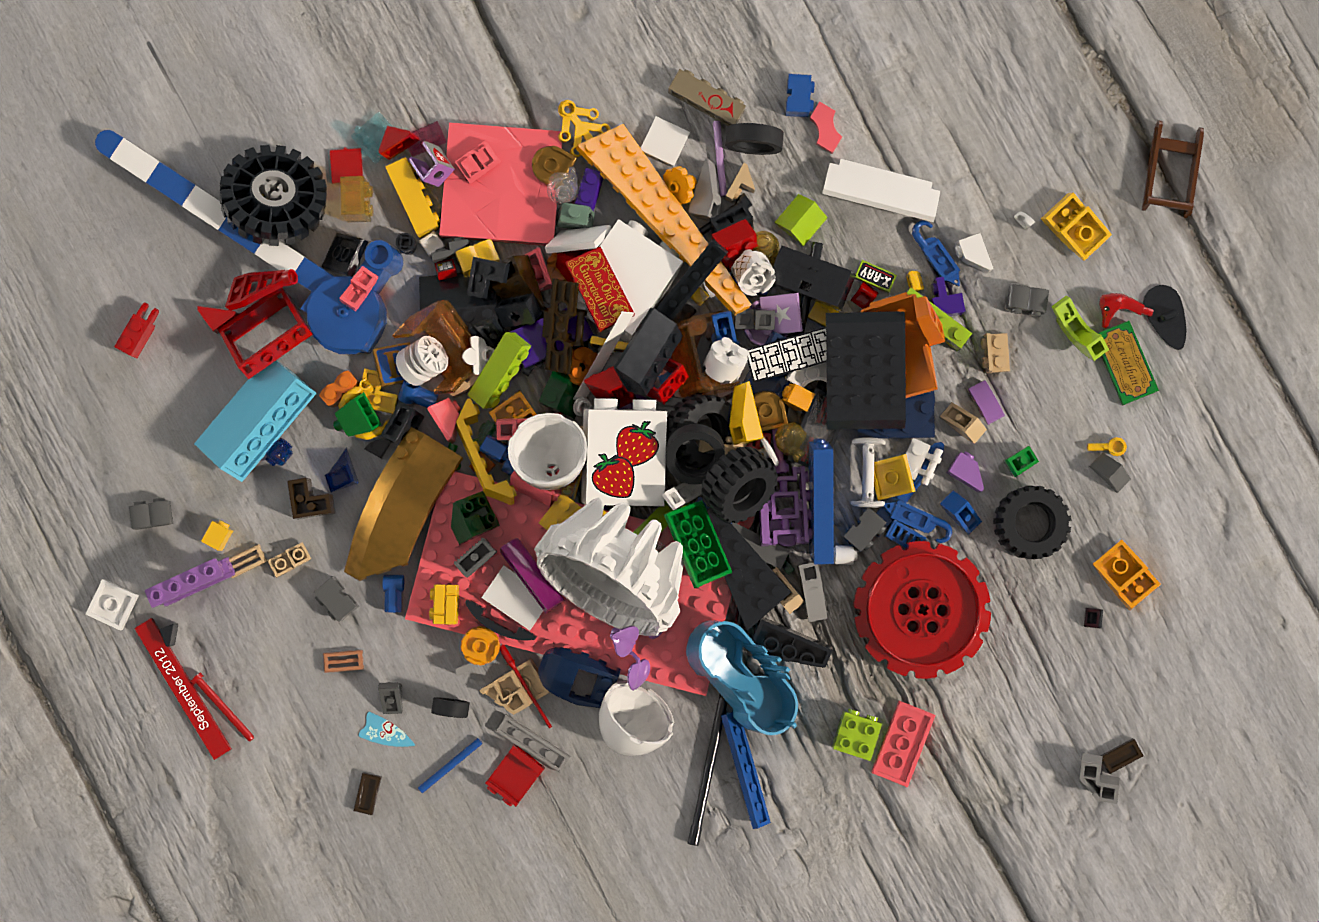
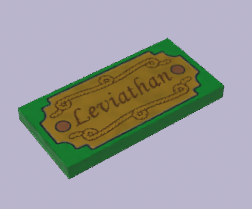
(1127, 364)

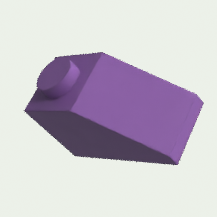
(966, 471)

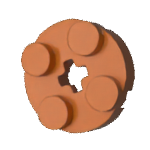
(581, 355)

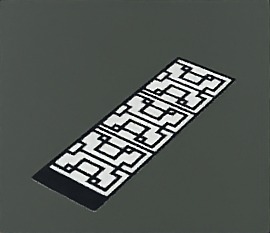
(787, 355)

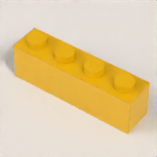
(413, 198)

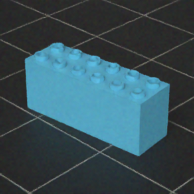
(254, 419)

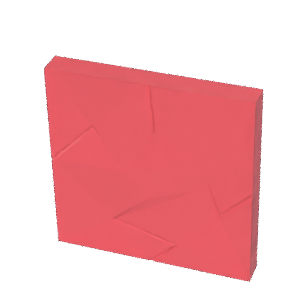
(508, 199)

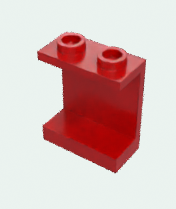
(514, 776)

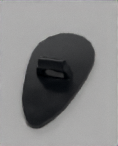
(1168, 315)

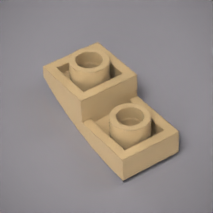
(465, 387)
(289, 560)

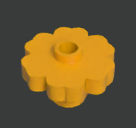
(680, 184)

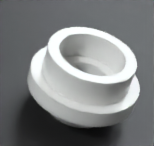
(581, 404)

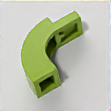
(1077, 331)

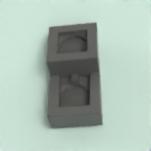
(755, 319)

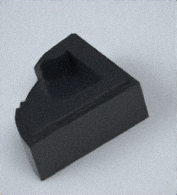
(378, 447)

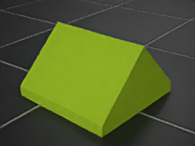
(801, 219)

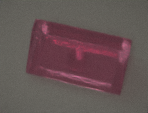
(431, 133)

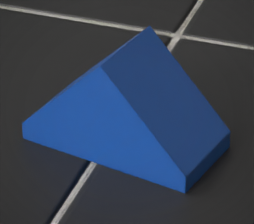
(724, 326)

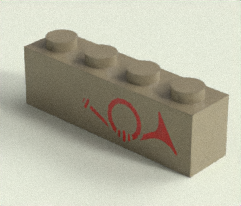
(706, 98)

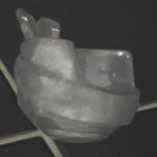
(563, 186)

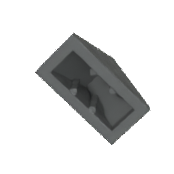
(1111, 472)

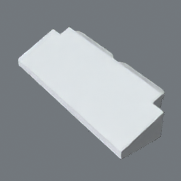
(882, 189)

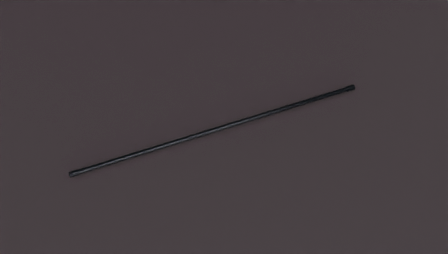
(696, 828)

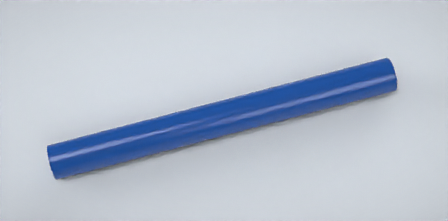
(450, 765)

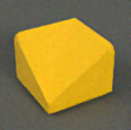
(700, 296)

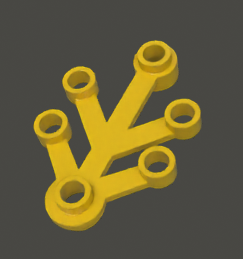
(581, 128)

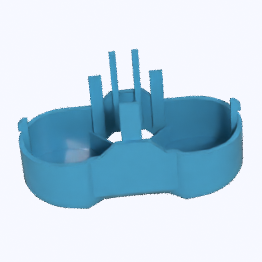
(758, 701)

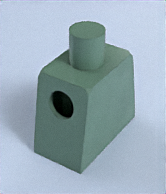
(575, 216)

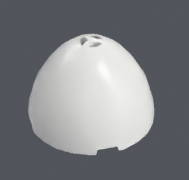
(544, 443)
(634, 720)

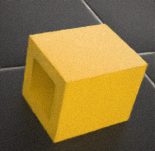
(217, 535)

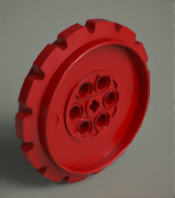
(955, 631)

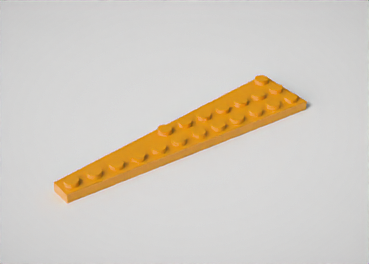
(634, 176)

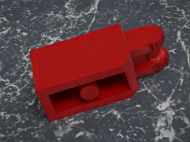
(137, 332)

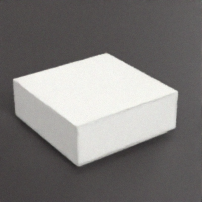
(431, 243)

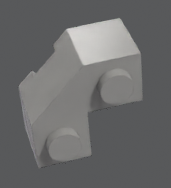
(1103, 787)

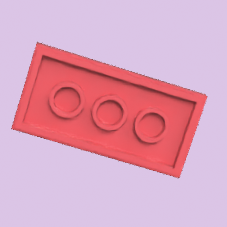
(903, 743)

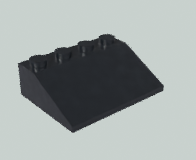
(455, 291)

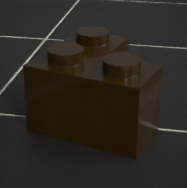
(305, 504)

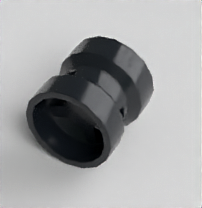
(406, 247)

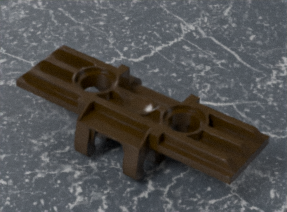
(556, 326)

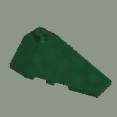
(560, 392)

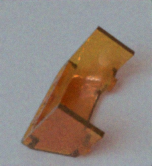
(448, 328)
(687, 354)

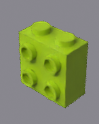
(857, 734)

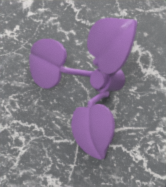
(623, 642)

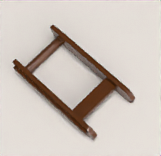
(1178, 146)

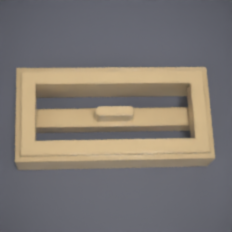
(260, 554)

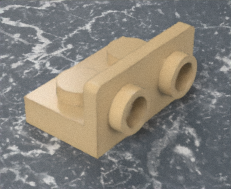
(995, 352)

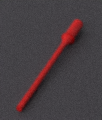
(511, 662)

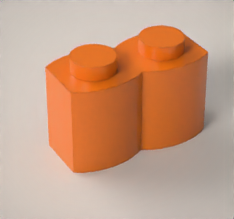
(333, 392)

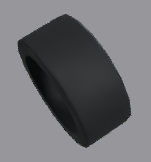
(450, 707)

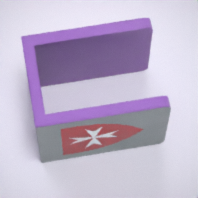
(441, 164)

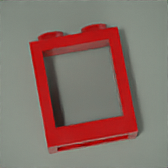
(671, 384)

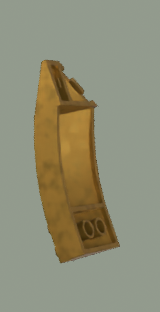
(400, 505)

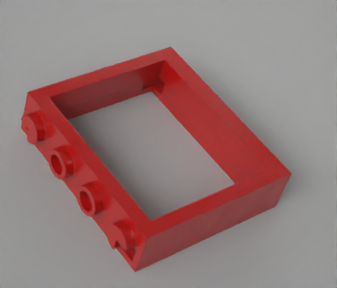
(252, 318)

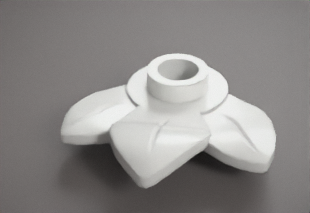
(478, 354)

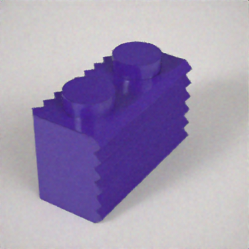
(589, 188)

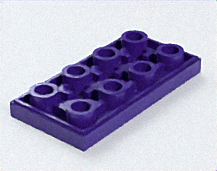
(533, 335)

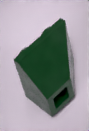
(472, 517)

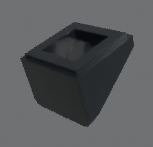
(169, 634)

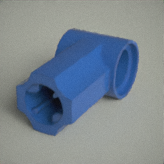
(415, 394)
(393, 587)

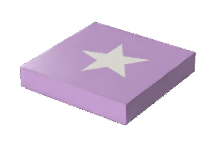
(786, 312)

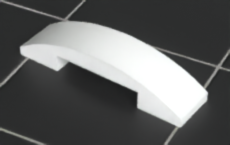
(682, 495)

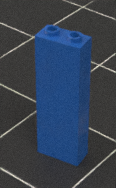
(821, 502)

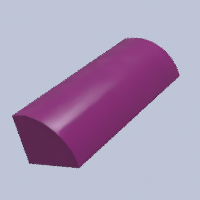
(530, 575)

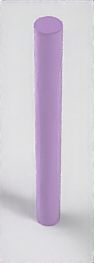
(719, 158)

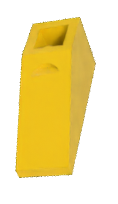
(744, 418)

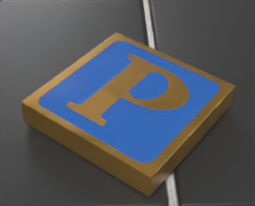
(386, 364)

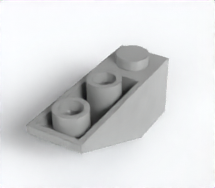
(707, 198)
(812, 591)

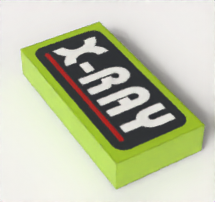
(875, 276)

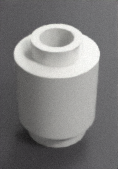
(845, 554)

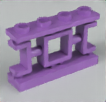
(799, 505)
(190, 582)

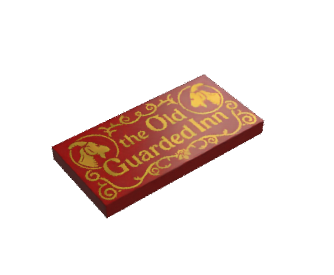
(599, 287)

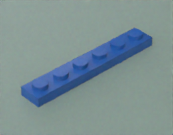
(746, 771)

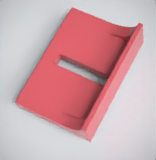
(469, 166)

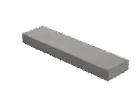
(532, 743)

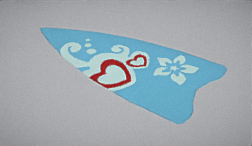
(384, 732)

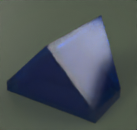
(342, 473)

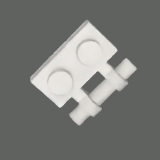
(916, 455)

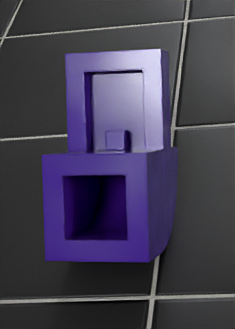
(950, 304)

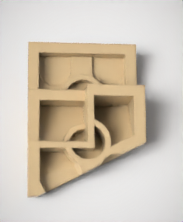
(509, 691)

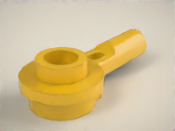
(1115, 446)

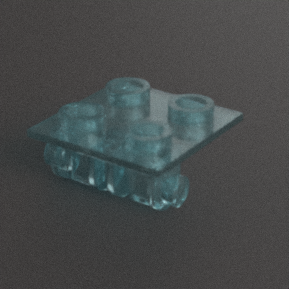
(371, 135)

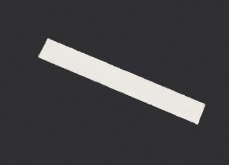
(605, 351)

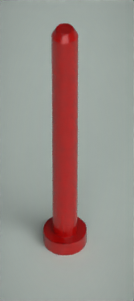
(222, 706)

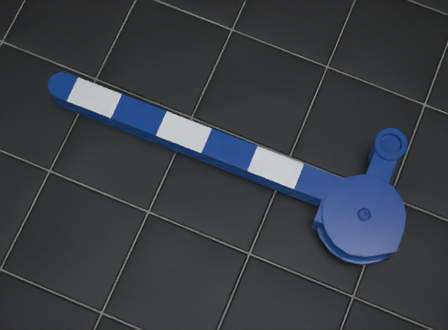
(329, 320)

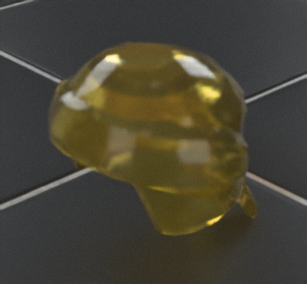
(768, 245)
(789, 439)

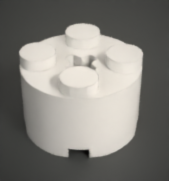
(725, 361)

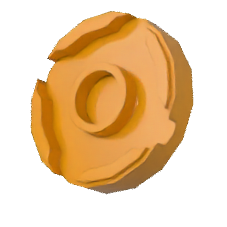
(480, 645)

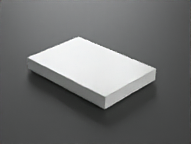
(578, 239)
(513, 598)

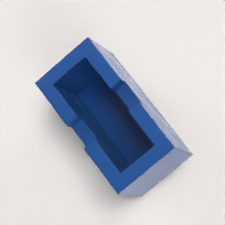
(800, 91)

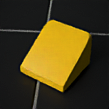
(914, 280)

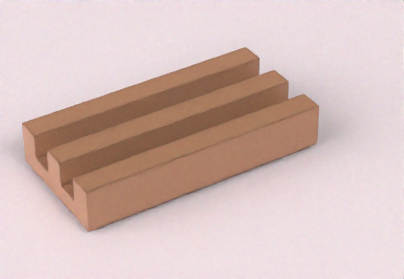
(360, 660)

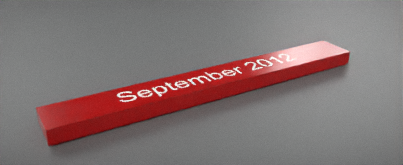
(183, 689)

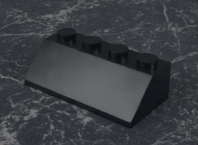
(647, 352)

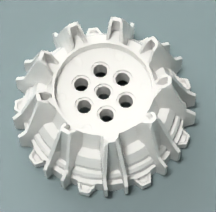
(613, 569)

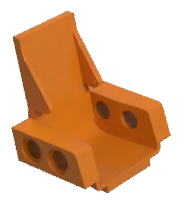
(921, 332)

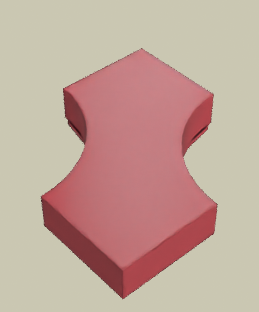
(823, 119)

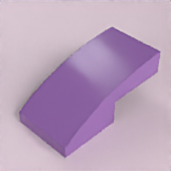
(986, 402)

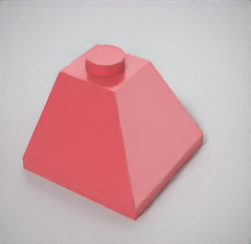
(445, 415)

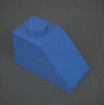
(961, 512)

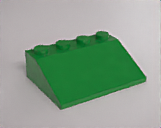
(701, 547)

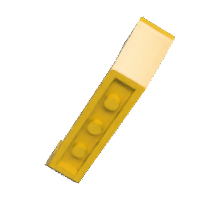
(501, 491)

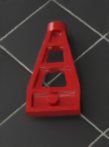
(241, 285)

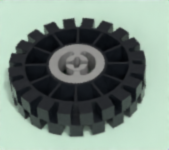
(279, 213)

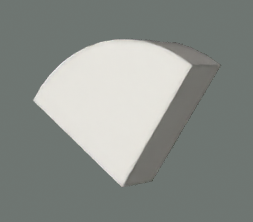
(1024, 220)

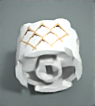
(753, 272)

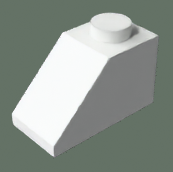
(974, 253)

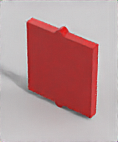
(345, 163)

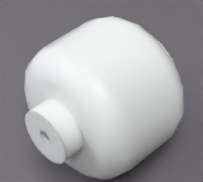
(754, 665)

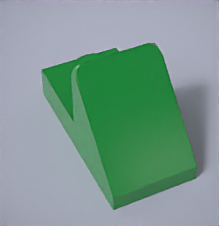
(1021, 461)

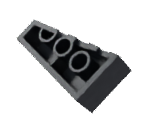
(790, 644)

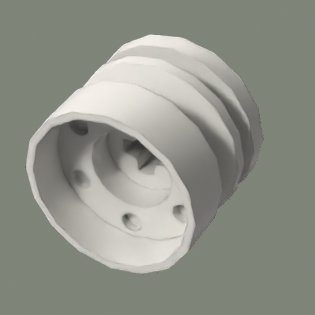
(422, 360)

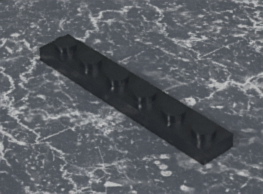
(692, 279)

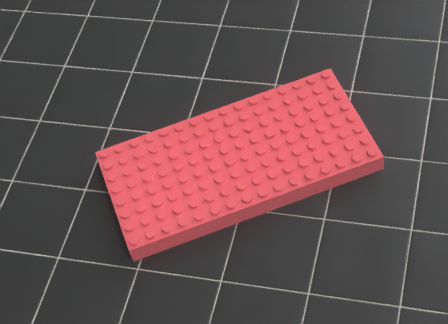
(565, 624)

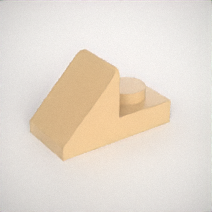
(742, 180)

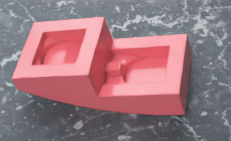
(359, 288)

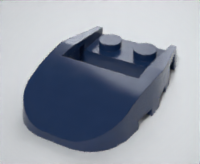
(560, 669)

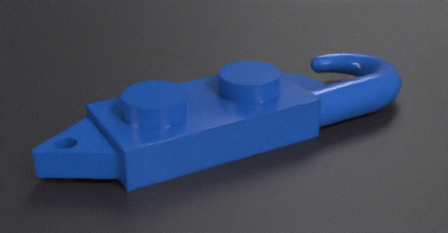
(937, 255)
(917, 518)

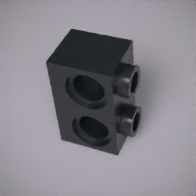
(731, 217)
(400, 423)

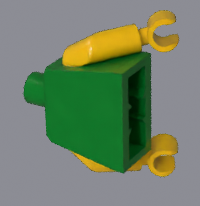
(357, 415)

